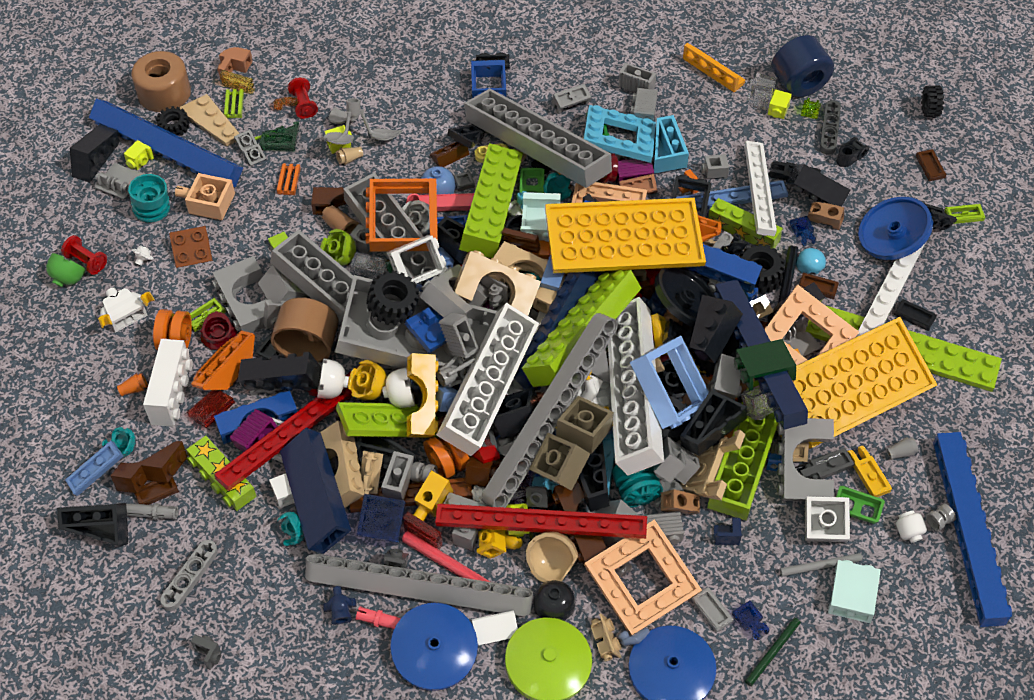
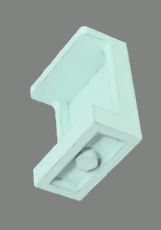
(534, 213)
(854, 591)

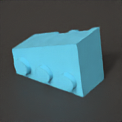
(670, 147)

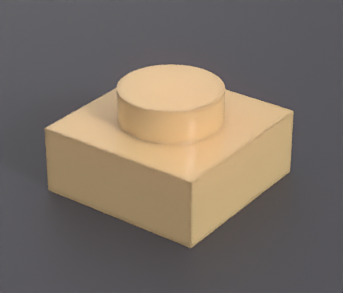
(801, 452)

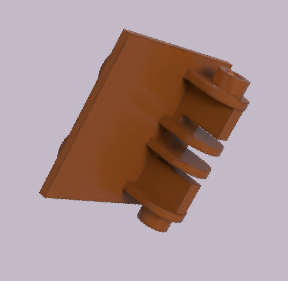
(190, 246)

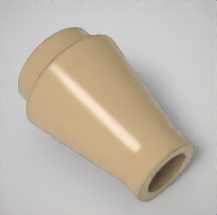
(347, 155)

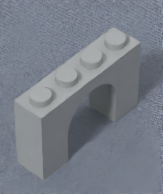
(229, 282)
(441, 297)
(794, 485)

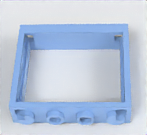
(655, 390)

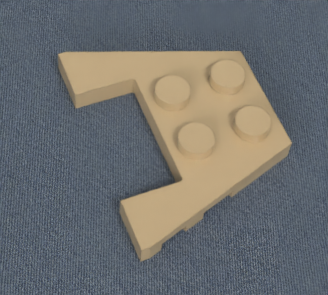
(703, 481)

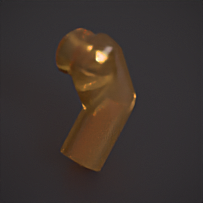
(290, 101)

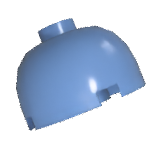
(444, 179)

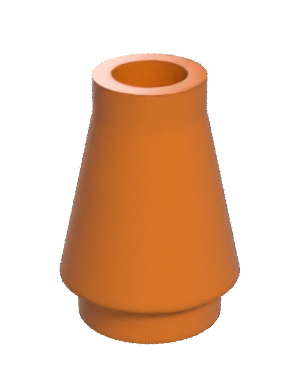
(132, 385)

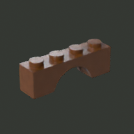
(325, 197)
(568, 500)

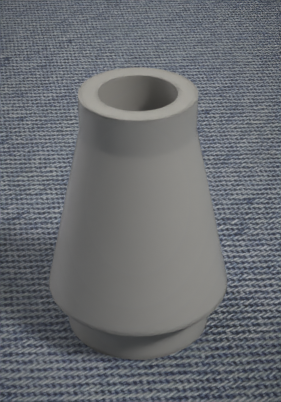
(903, 448)

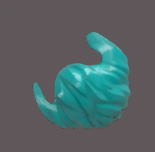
(558, 184)
(123, 439)
(293, 527)

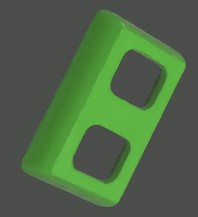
(537, 173)
(862, 499)

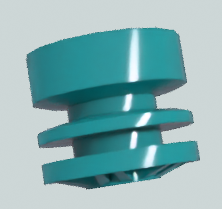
(149, 198)
(638, 487)

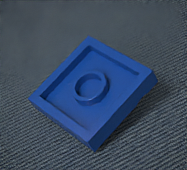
(427, 329)

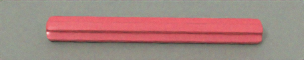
(440, 557)

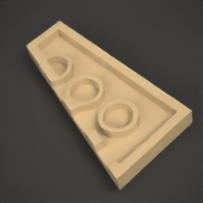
(211, 119)

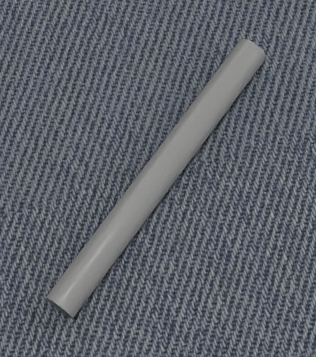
(818, 564)

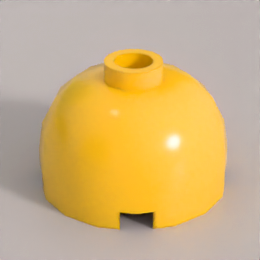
(367, 381)

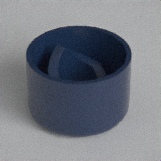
(802, 66)

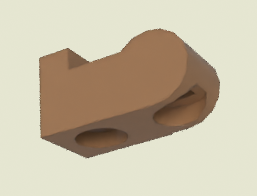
(827, 214)
(680, 502)

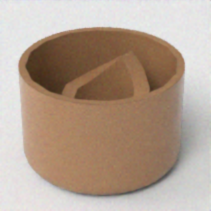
(164, 91)
(305, 327)

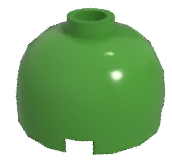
(63, 271)

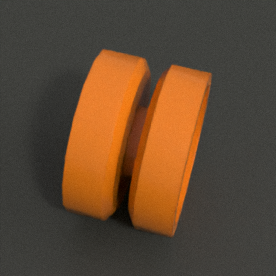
(172, 326)
(445, 456)

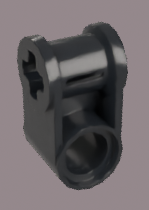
(851, 152)

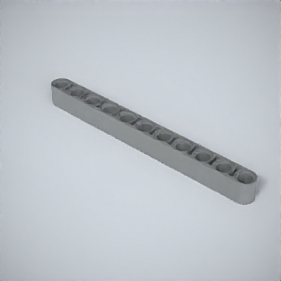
(549, 409)
(418, 584)

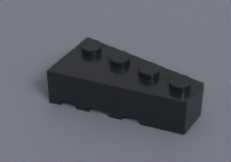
(450, 236)
(280, 373)
(594, 480)

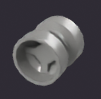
(421, 471)
(940, 517)

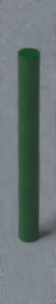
(775, 648)

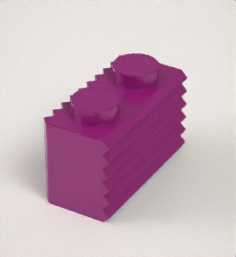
(632, 169)
(252, 430)

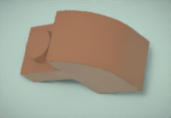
(235, 59)

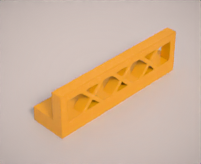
(712, 68)

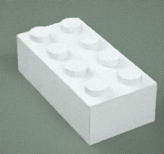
(167, 383)

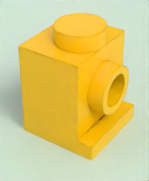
(491, 543)

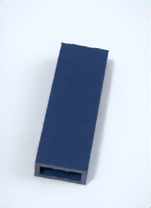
(315, 491)

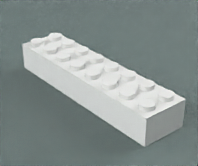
(488, 380)

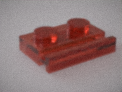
(209, 406)
(422, 530)

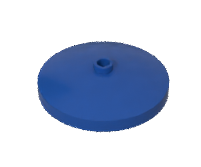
(895, 228)
(436, 666)
(653, 670)

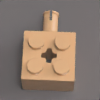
(208, 196)

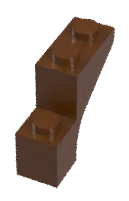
(157, 467)

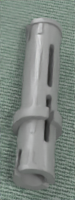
(152, 511)

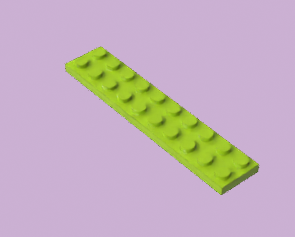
(940, 356)

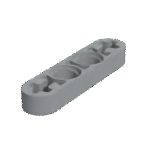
(192, 576)

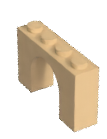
(526, 261)
(475, 266)
(348, 472)

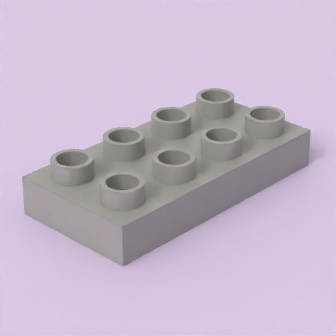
(389, 344)

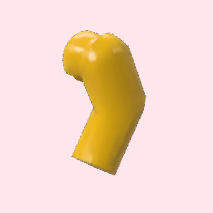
(513, 542)

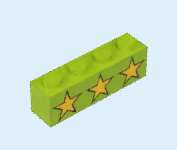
(742, 223)
(209, 461)

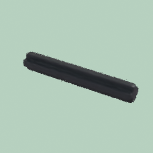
(788, 272)

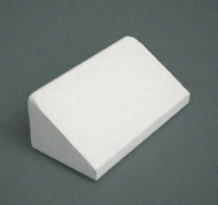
(495, 627)

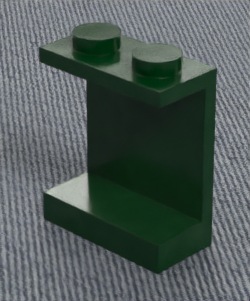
(764, 360)

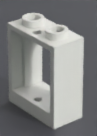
(432, 245)

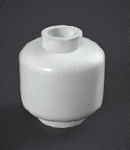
(911, 526)

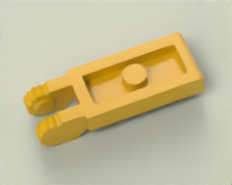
(870, 473)

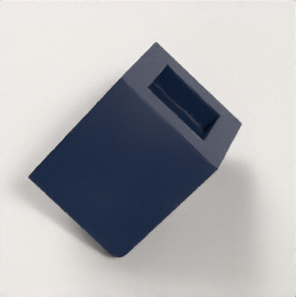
(728, 534)

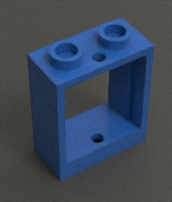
(496, 69)

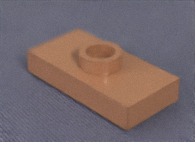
(644, 182)

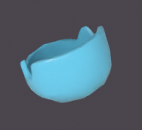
(810, 261)

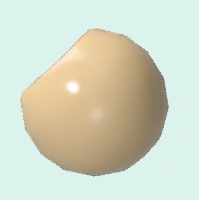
(551, 556)

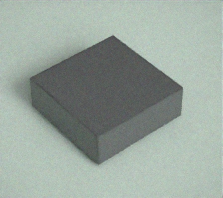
(464, 181)

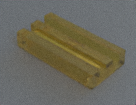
(237, 82)

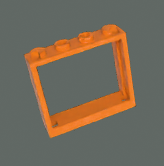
(399, 186)

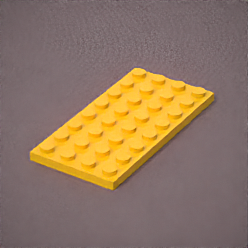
(624, 235)
(863, 377)

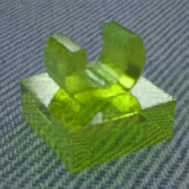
(811, 109)

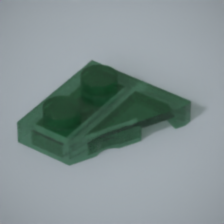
(280, 138)

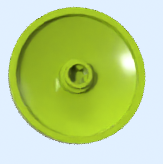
(548, 660)

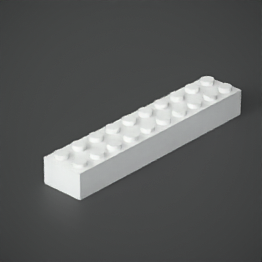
(635, 425)

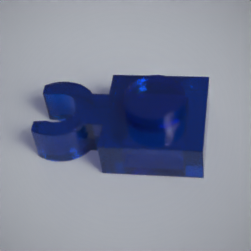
(803, 228)
(750, 617)

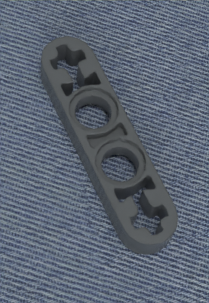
(830, 127)

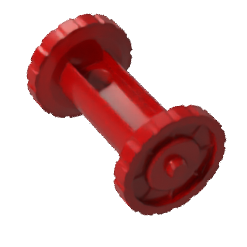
(299, 88)
(94, 262)

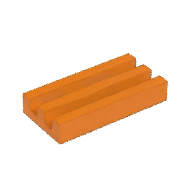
(290, 168)

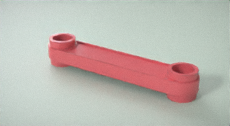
(447, 202)

